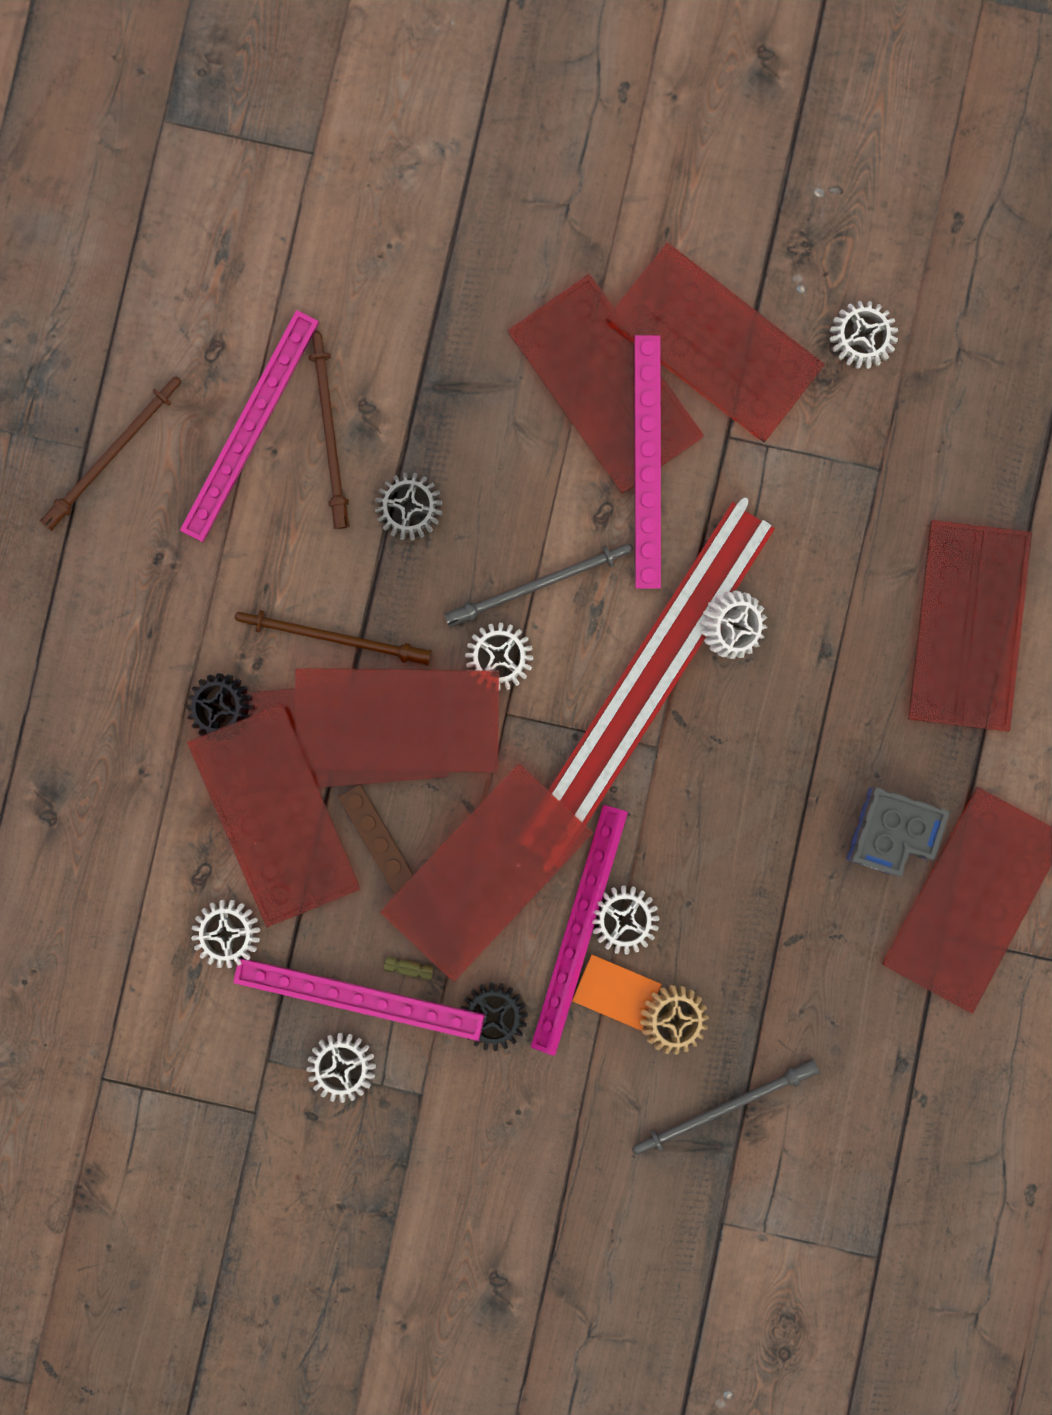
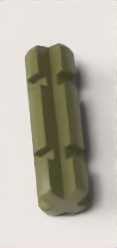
(408, 968)

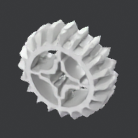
(881, 324)
(744, 614)
(512, 639)
(224, 921)
(643, 931)
(345, 1079)

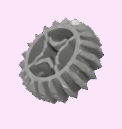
(398, 505)

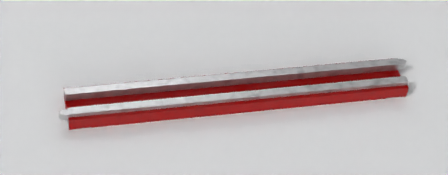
(659, 662)

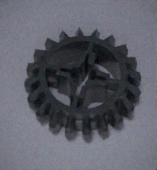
(222, 698)
(511, 1002)

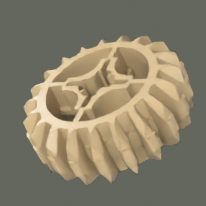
(677, 1039)

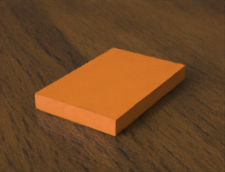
(615, 991)

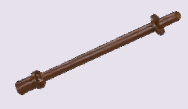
(338, 501)
(63, 505)
(404, 652)

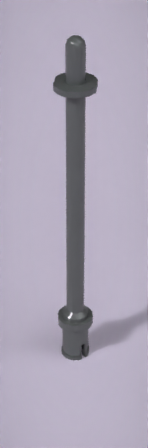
(472, 610)
(791, 1077)

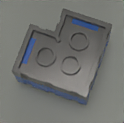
(893, 829)

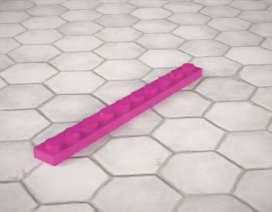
(249, 426)
(647, 461)
(579, 930)
(359, 999)

